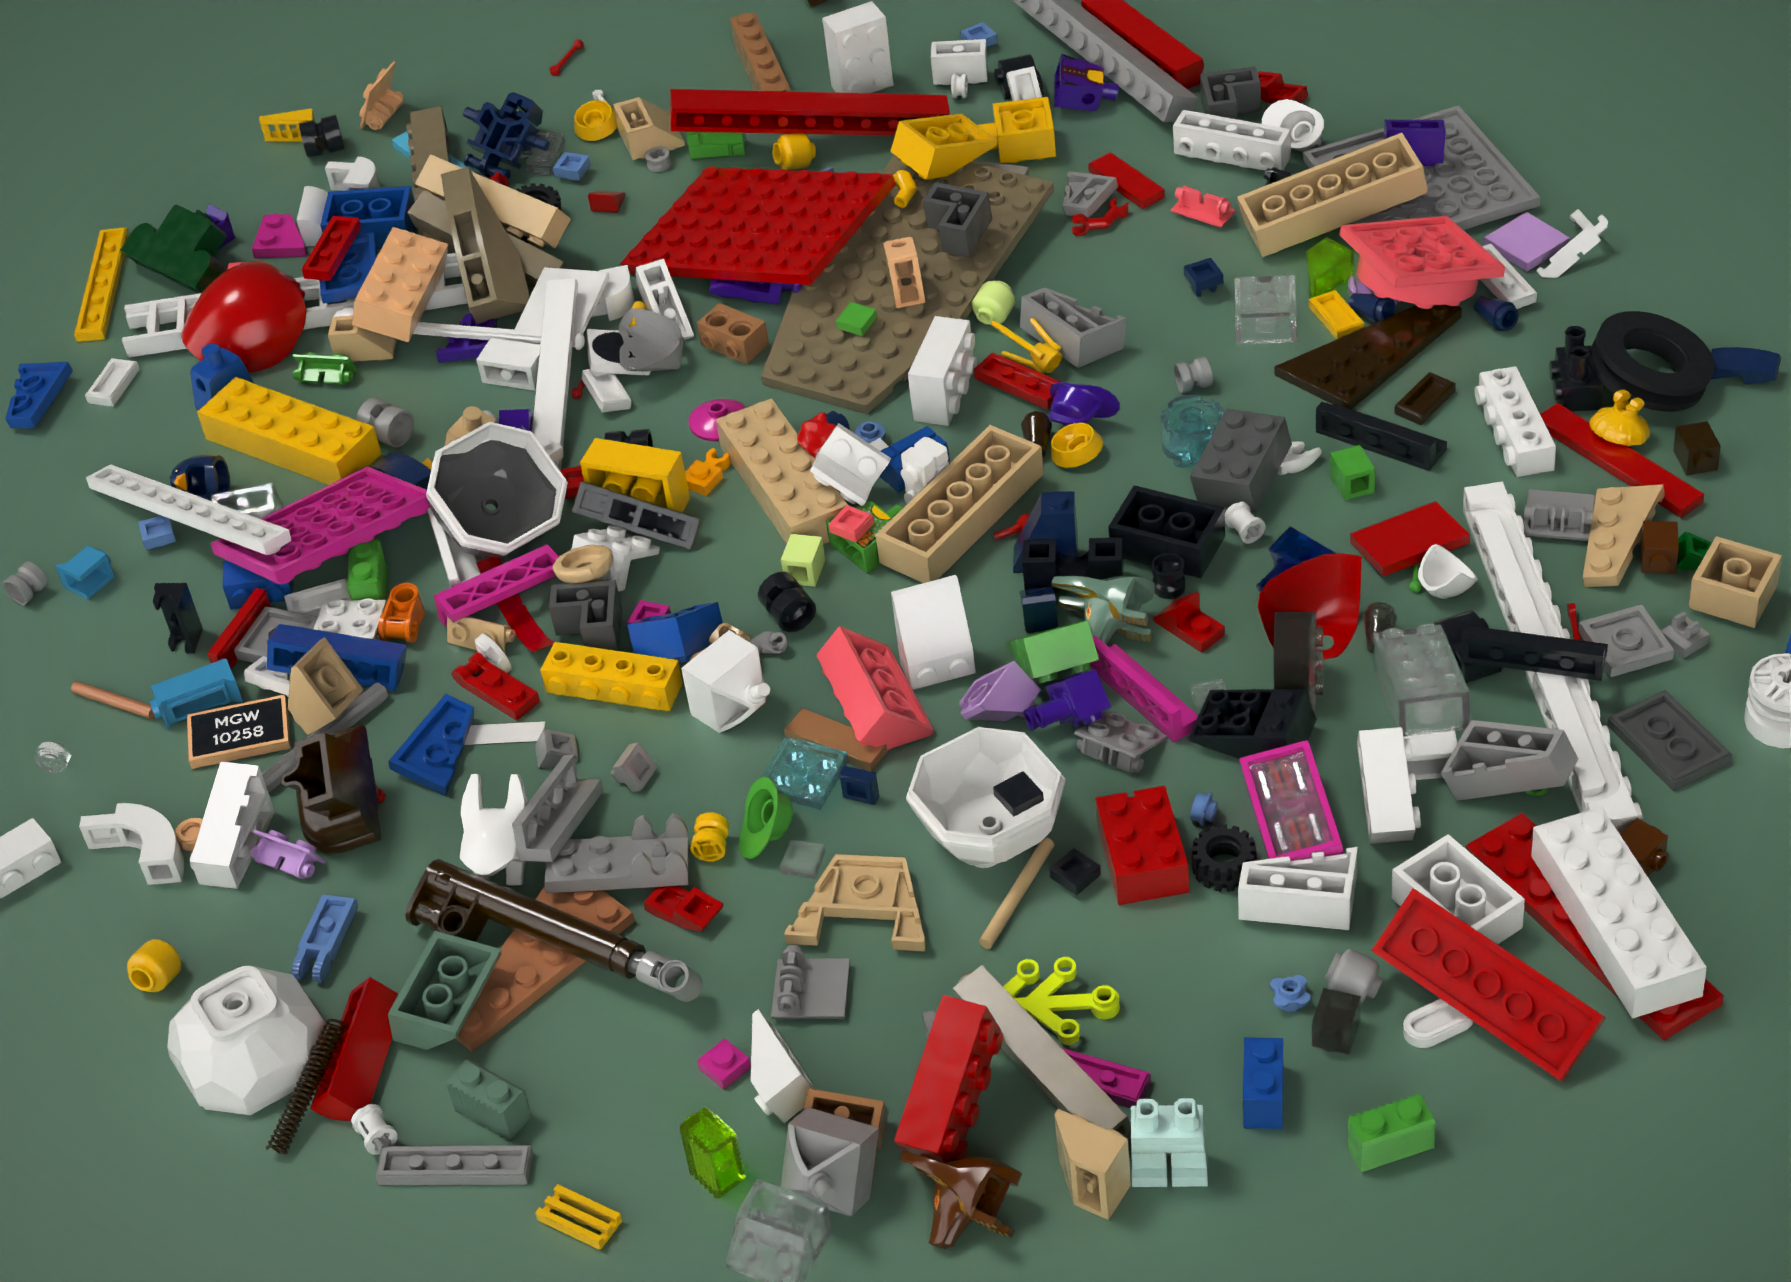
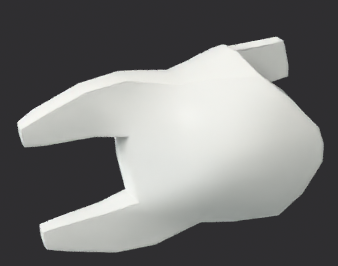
(488, 832)

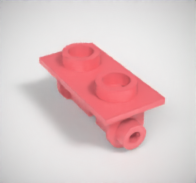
(1211, 210)

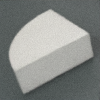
(492, 653)

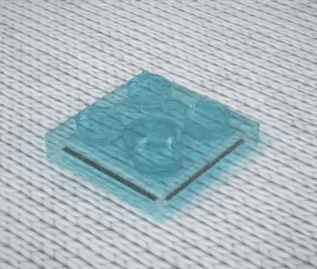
(806, 771)

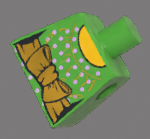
(864, 551)

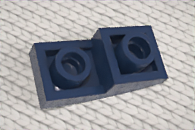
(1750, 363)

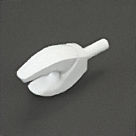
(1296, 462)

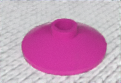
(702, 419)

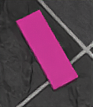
(1119, 1082)

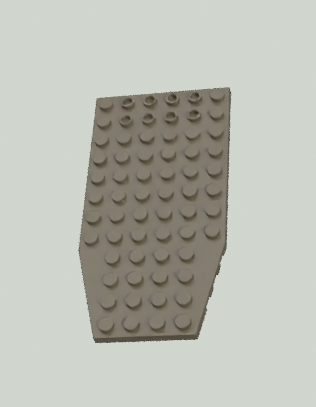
(860, 371)

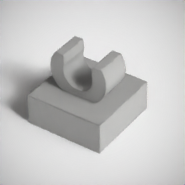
(1685, 635)
(634, 767)

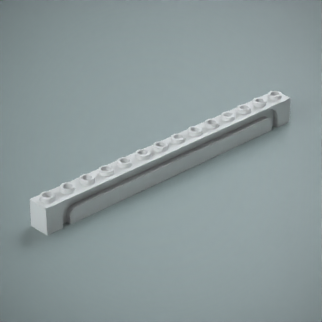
(1529, 609)

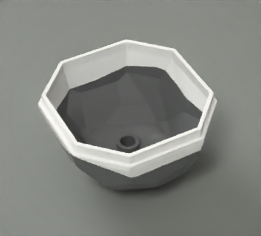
(500, 469)

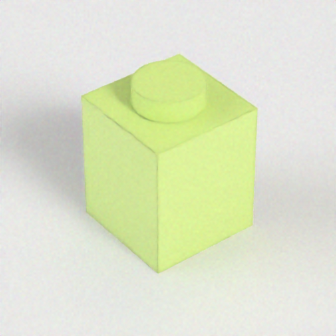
(804, 558)

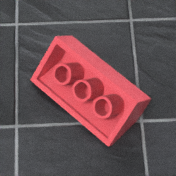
(873, 690)

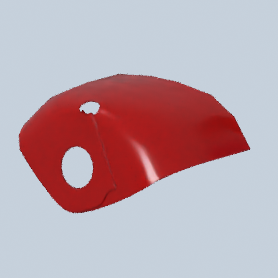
(1319, 585)

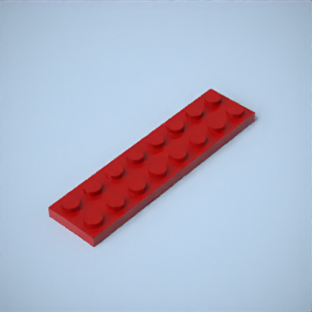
(1508, 854)

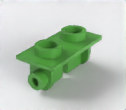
(337, 369)

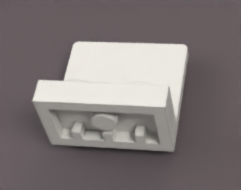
(849, 465)

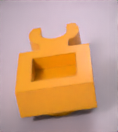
(705, 475)

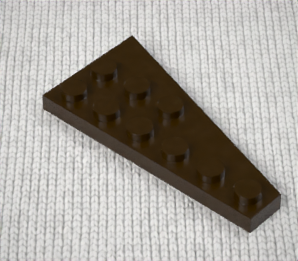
(1362, 361)

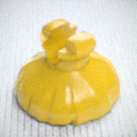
(1621, 422)

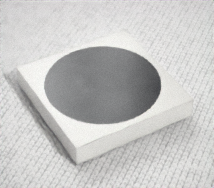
(604, 353)

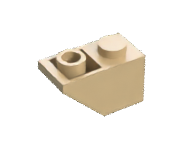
(358, 342)

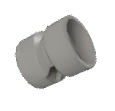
(390, 422)

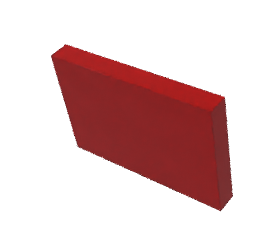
(1407, 537)

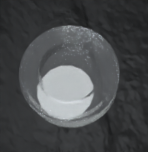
(52, 756)

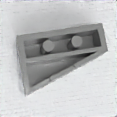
(1080, 332)
(1507, 760)

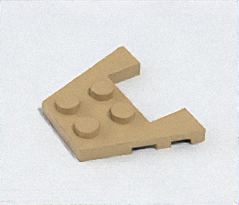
(862, 889)

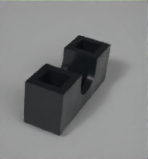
(1043, 561)

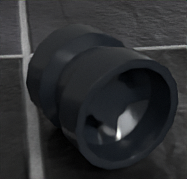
(1168, 575)

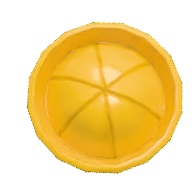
(594, 120)
(1075, 445)

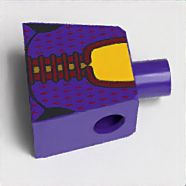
(1081, 84)

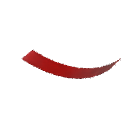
(517, 614)

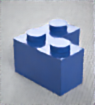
(677, 633)

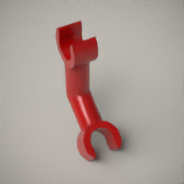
(1099, 223)

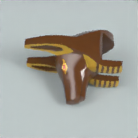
(965, 1193)

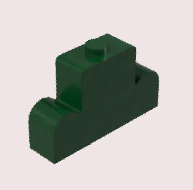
(179, 249)

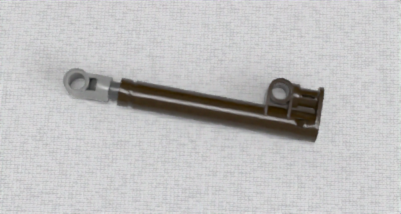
(463, 896)

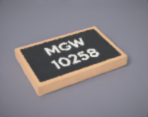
(238, 731)

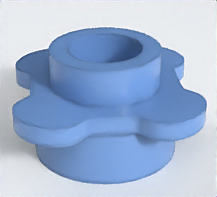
(1292, 1000)

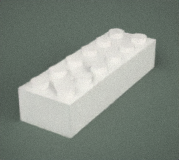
(1618, 912)

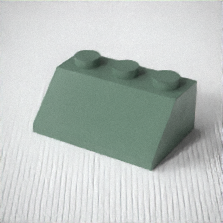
(441, 990)

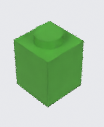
(1352, 472)

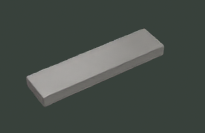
(455, 1165)

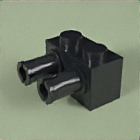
(1575, 380)

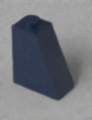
(1050, 519)

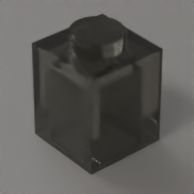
(1336, 1021)

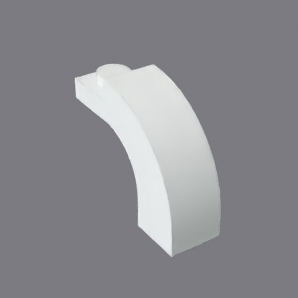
(138, 828)

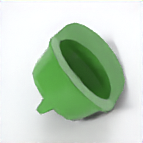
(765, 818)

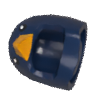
(202, 476)

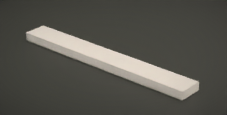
(555, 361)

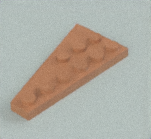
(533, 967)

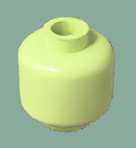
(993, 302)

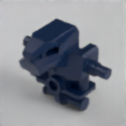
(504, 134)

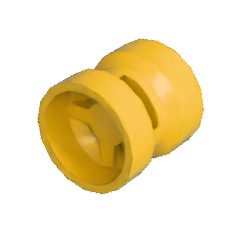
(709, 837)

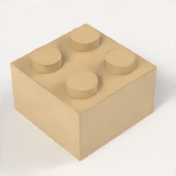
(1735, 581)

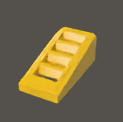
(286, 119)

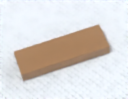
(830, 733)

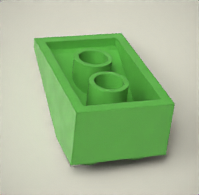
(1054, 651)

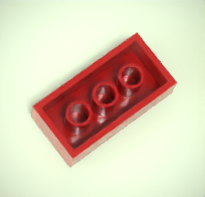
(950, 1081)

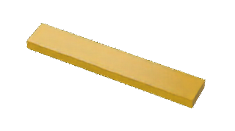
(101, 285)

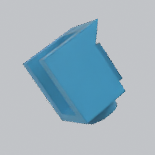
(86, 572)

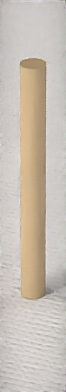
(1016, 893)

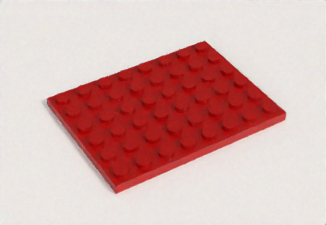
(761, 224)

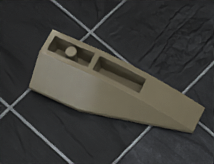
(484, 252)

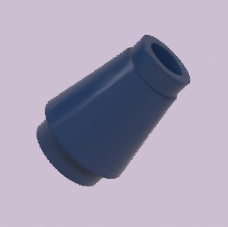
(1372, 306)
(1497, 312)

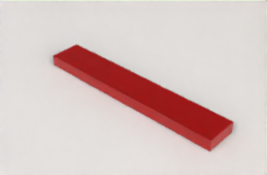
(1620, 460)

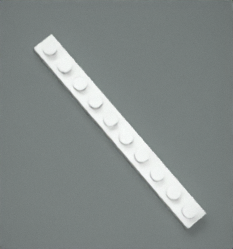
(190, 509)

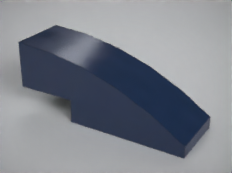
(404, 468)

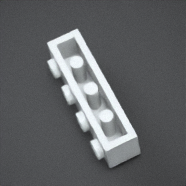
(1231, 141)
(1515, 421)

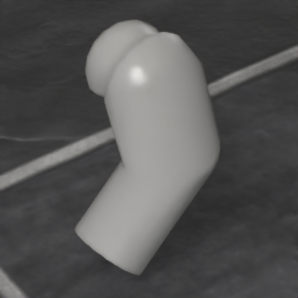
(770, 642)

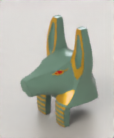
(1109, 604)

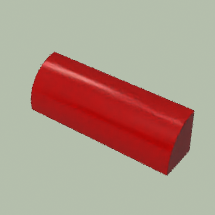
(360, 1055)

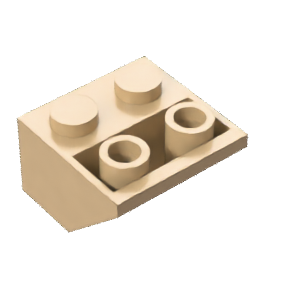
(645, 127)
(1092, 1163)

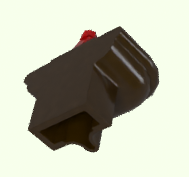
(336, 790)

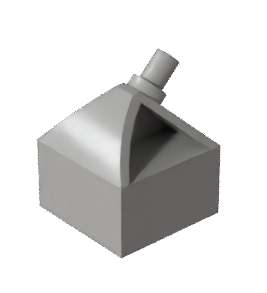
(830, 1160)

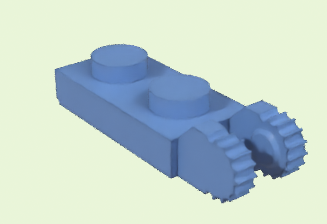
(324, 936)

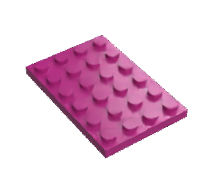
(330, 523)

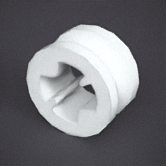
(959, 86)

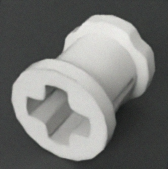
(1248, 526)
(373, 1128)

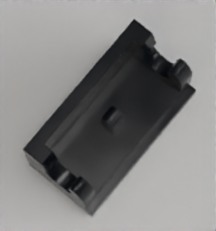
(179, 614)

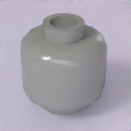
(1354, 974)

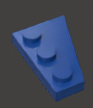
(35, 392)
(435, 745)

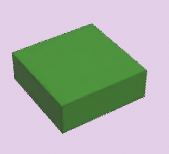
(856, 318)

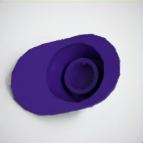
(1081, 403)

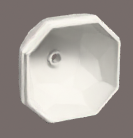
(957, 799)
(244, 1039)

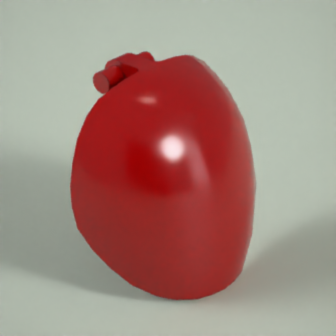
(250, 313)

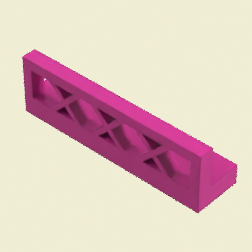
(495, 585)
(1143, 691)

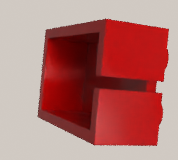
(1142, 845)

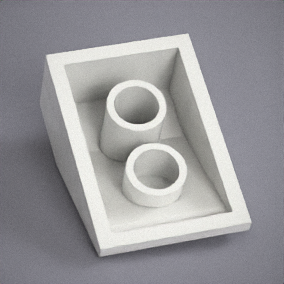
(932, 632)

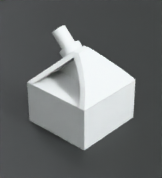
(725, 682)

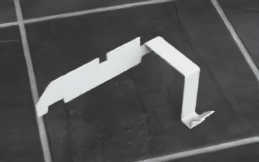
(1581, 243)

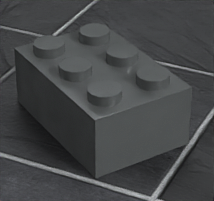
(1241, 459)

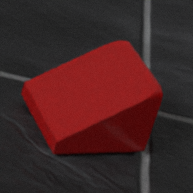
(606, 201)

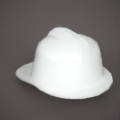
(1304, 122)

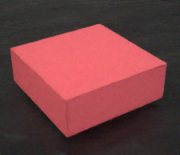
(851, 523)

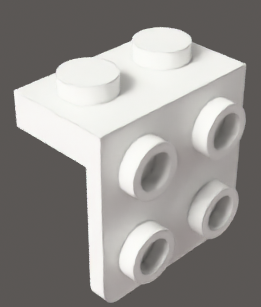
(623, 547)

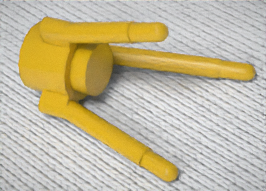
(1044, 356)

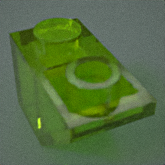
(1328, 266)

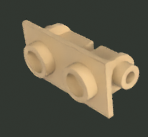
(468, 629)

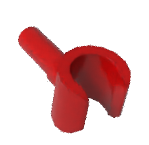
(1015, 529)

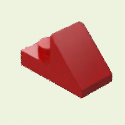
(1189, 623)

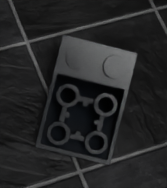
(1253, 720)

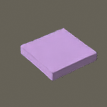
(1527, 241)

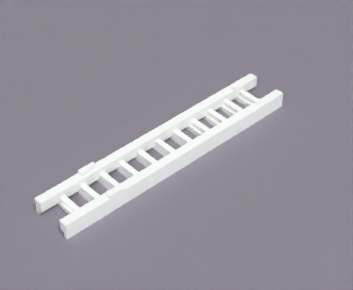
(176, 309)

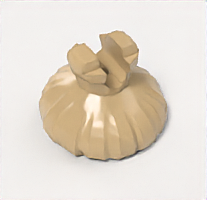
(583, 564)

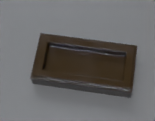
(1425, 398)

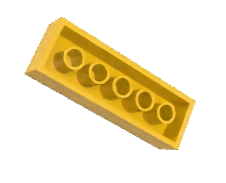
(288, 432)

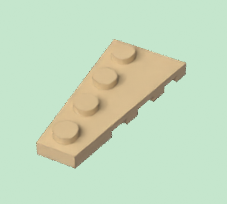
(1616, 531)

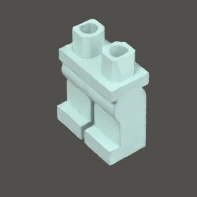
(1166, 1130)

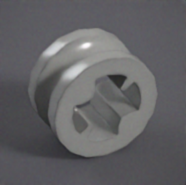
(658, 159)

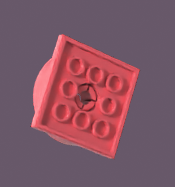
(1420, 260)

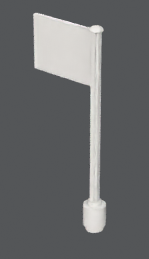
(530, 323)

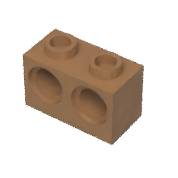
(733, 333)

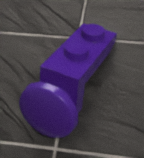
(750, 290)

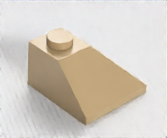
(320, 687)

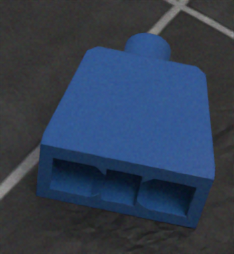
(215, 373)

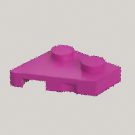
(278, 238)

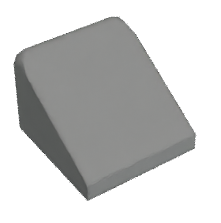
(553, 746)

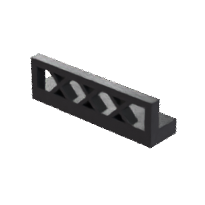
(1379, 436)
(1533, 652)

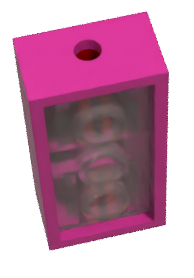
(1290, 803)

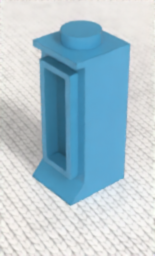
(194, 692)

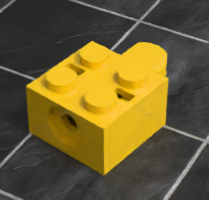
(1022, 130)

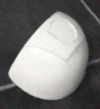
(1444, 573)

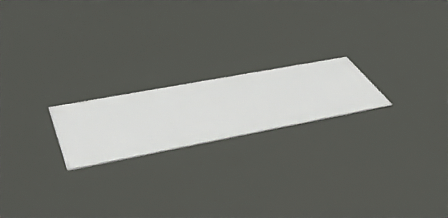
(504, 733)

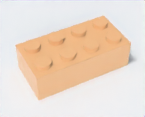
(400, 284)

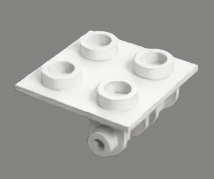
(351, 617)

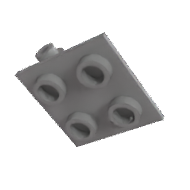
(1558, 514)
(1118, 741)
(809, 986)

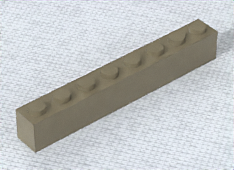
(427, 136)

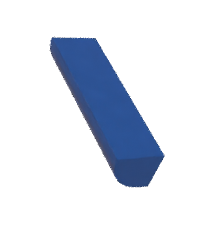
(365, 658)

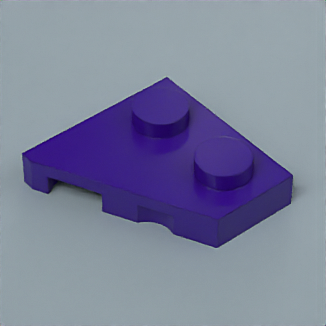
(462, 347)

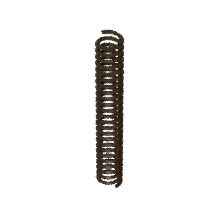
(308, 1088)

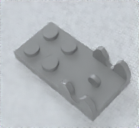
(624, 861)

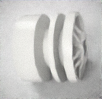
(1769, 701)

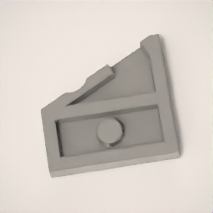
(1087, 193)

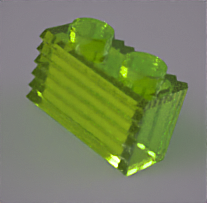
(712, 1152)

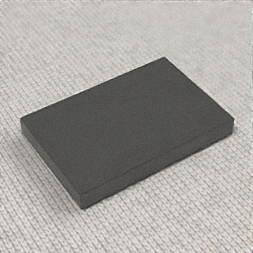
(1669, 740)

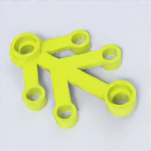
(1041, 1003)

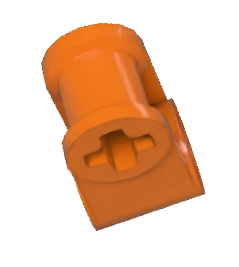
(402, 614)

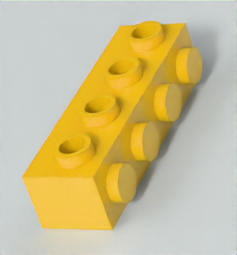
(612, 676)

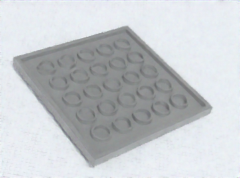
(1468, 187)

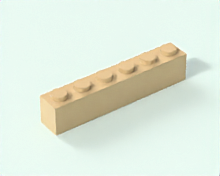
(515, 210)

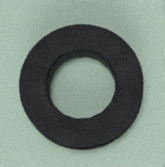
(1661, 337)

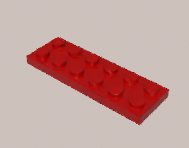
(1488, 984)

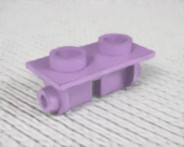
(298, 857)

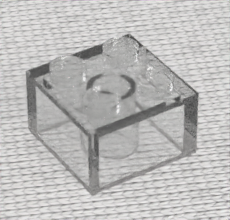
(1265, 309)

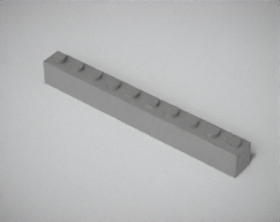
(1119, 59)

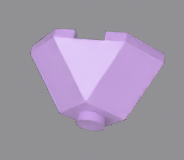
(999, 695)

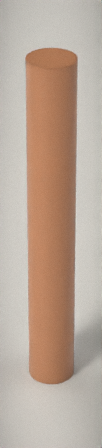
(112, 699)

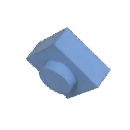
(979, 31)
(571, 166)
(156, 532)

